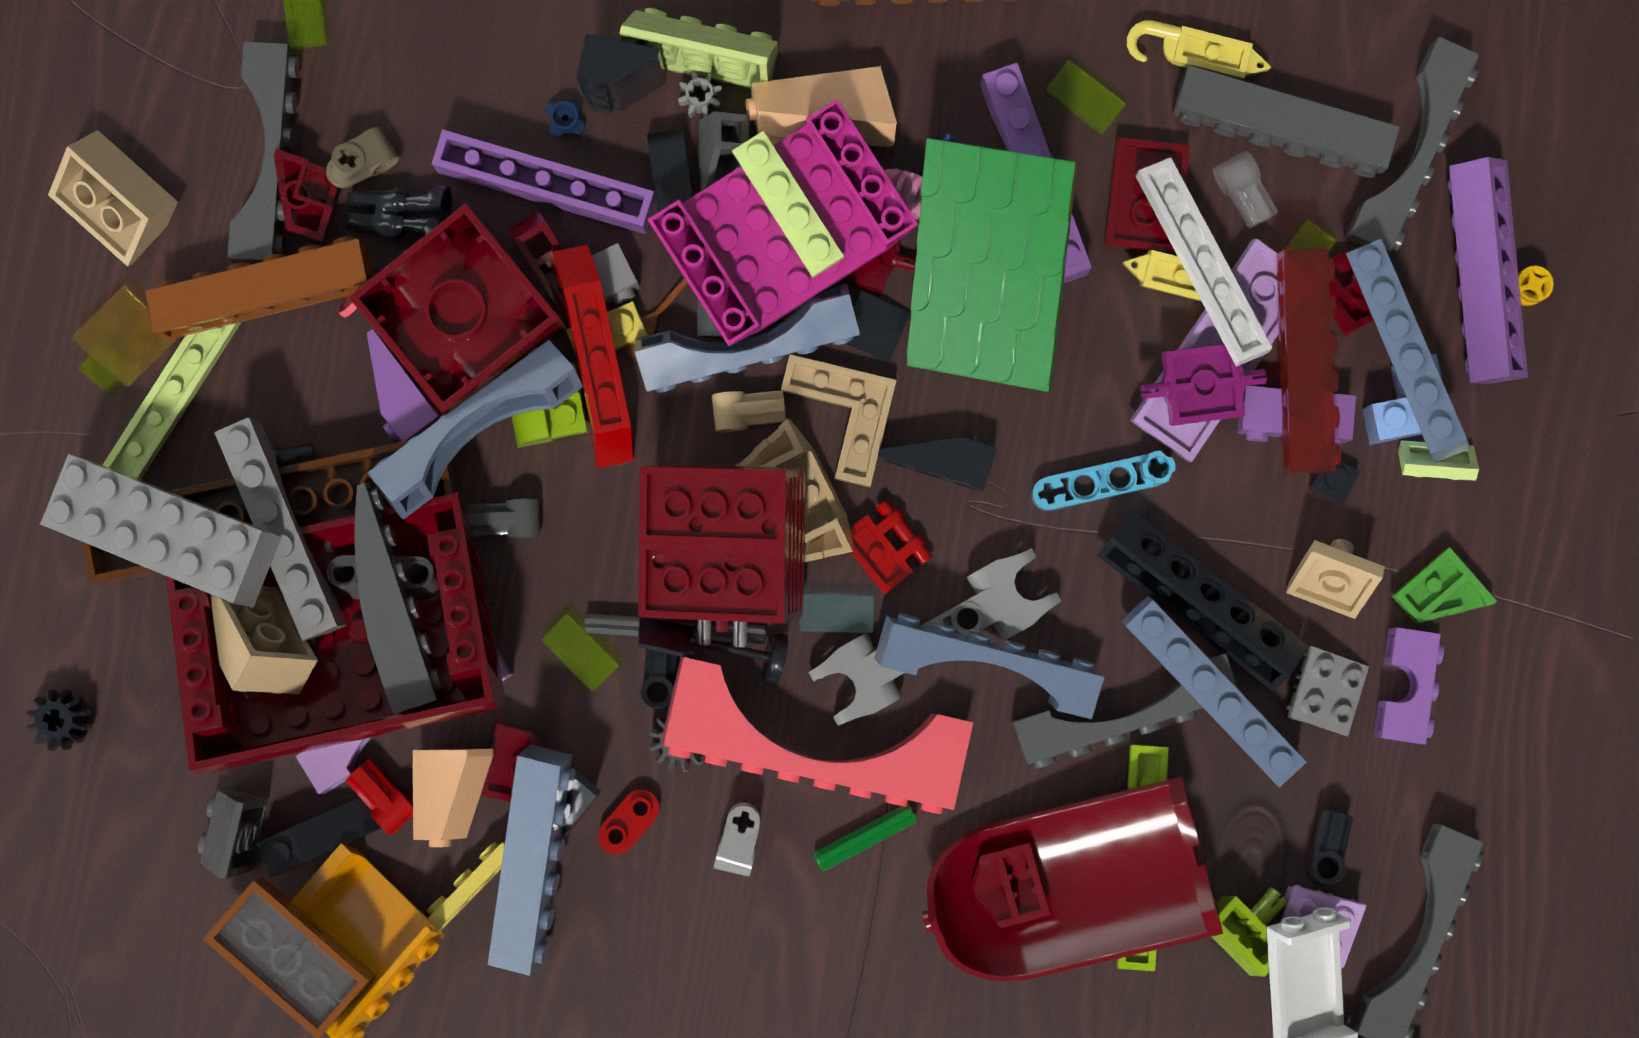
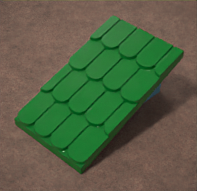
(990, 263)

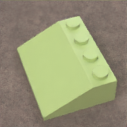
(704, 49)

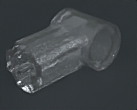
(1241, 181)

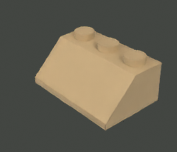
(111, 197)

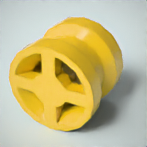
(1538, 281)

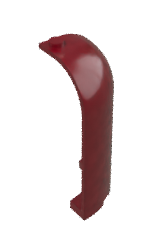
(1116, 879)

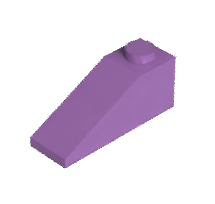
(399, 396)

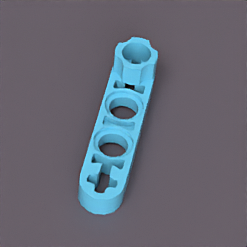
(1102, 484)

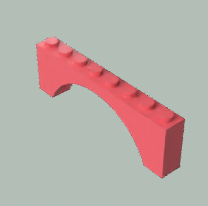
(918, 769)

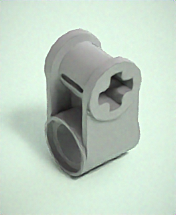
(738, 845)

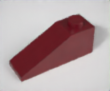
(536, 244)

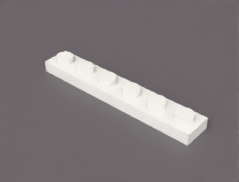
(1203, 262)

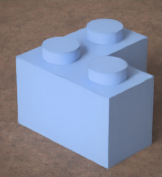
(1392, 418)

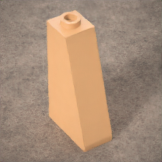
(784, 104)

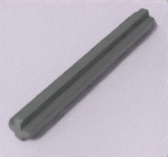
(629, 626)

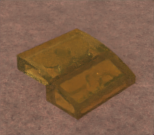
(122, 337)

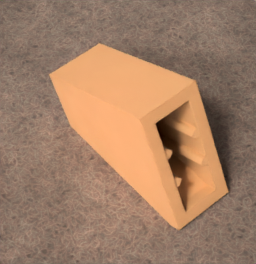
(447, 792)

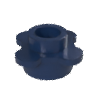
(558, 110)

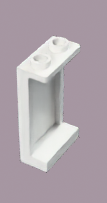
(1307, 976)

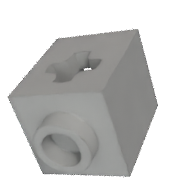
(615, 275)

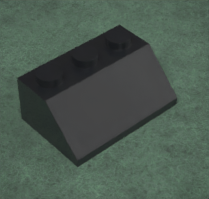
(618, 73)

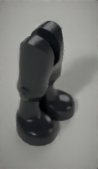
(389, 207)

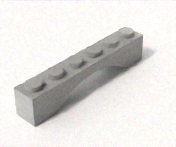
(262, 491)

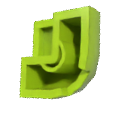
(549, 424)

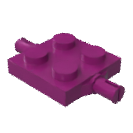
(1202, 385)

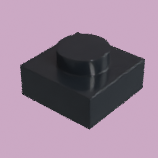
(1337, 484)

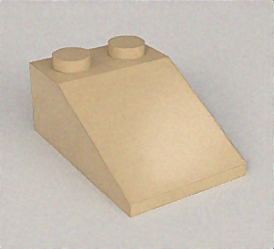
(261, 645)

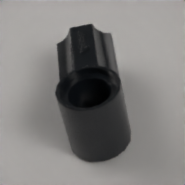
(658, 668)
(1329, 842)

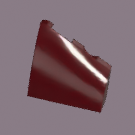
(304, 195)
(1351, 306)

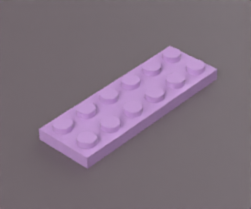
(1258, 281)

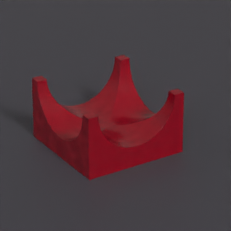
(456, 310)

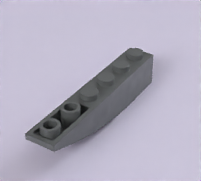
(389, 612)

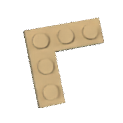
(870, 404)

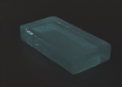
(837, 613)

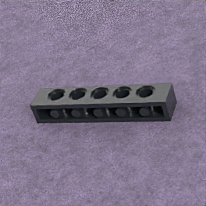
(1203, 600)

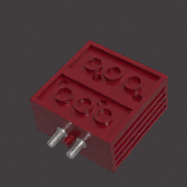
(721, 545)

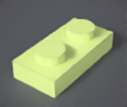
(1417, 462)

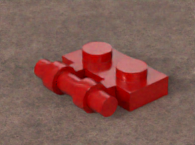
(878, 555)

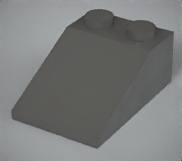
(232, 832)

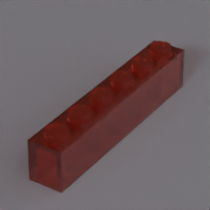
(1306, 361)

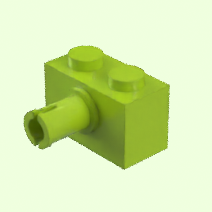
(1246, 930)

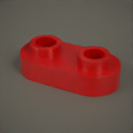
(628, 821)

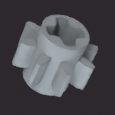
(691, 99)

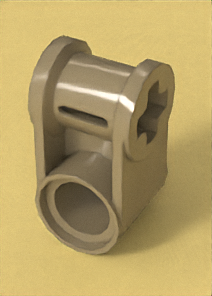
(361, 158)

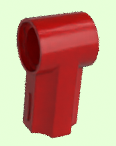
(388, 804)

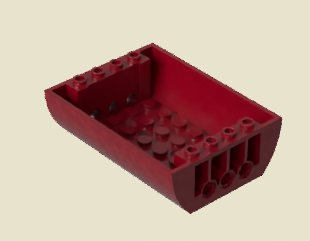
(344, 692)

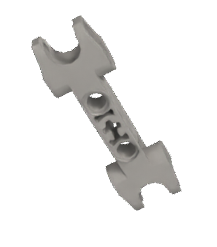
(994, 604)

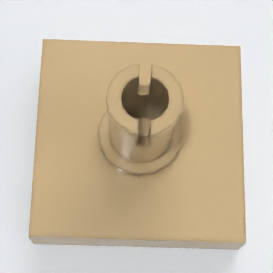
(1335, 578)

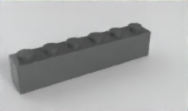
(1285, 121)

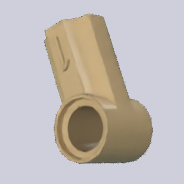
(739, 410)

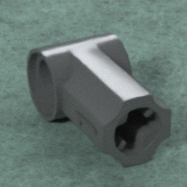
(514, 518)

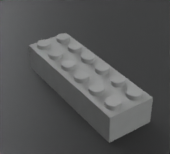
(161, 531)

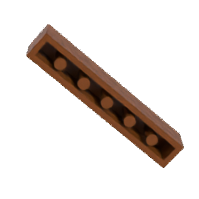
(259, 289)

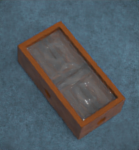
(289, 957)

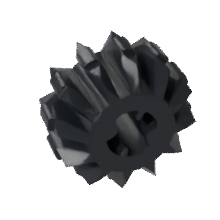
(68, 709)

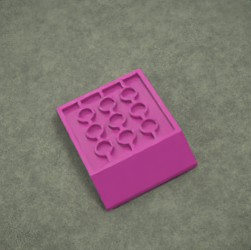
(740, 255)

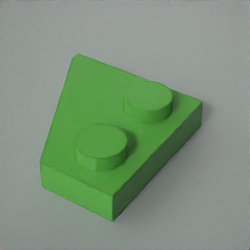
(1442, 590)

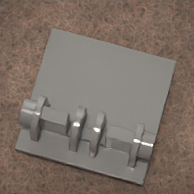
(1327, 691)

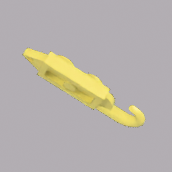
(1199, 49)
(1162, 273)

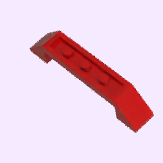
(595, 356)

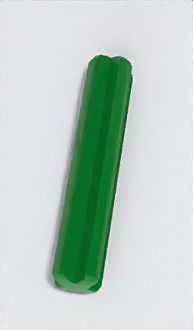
(865, 837)

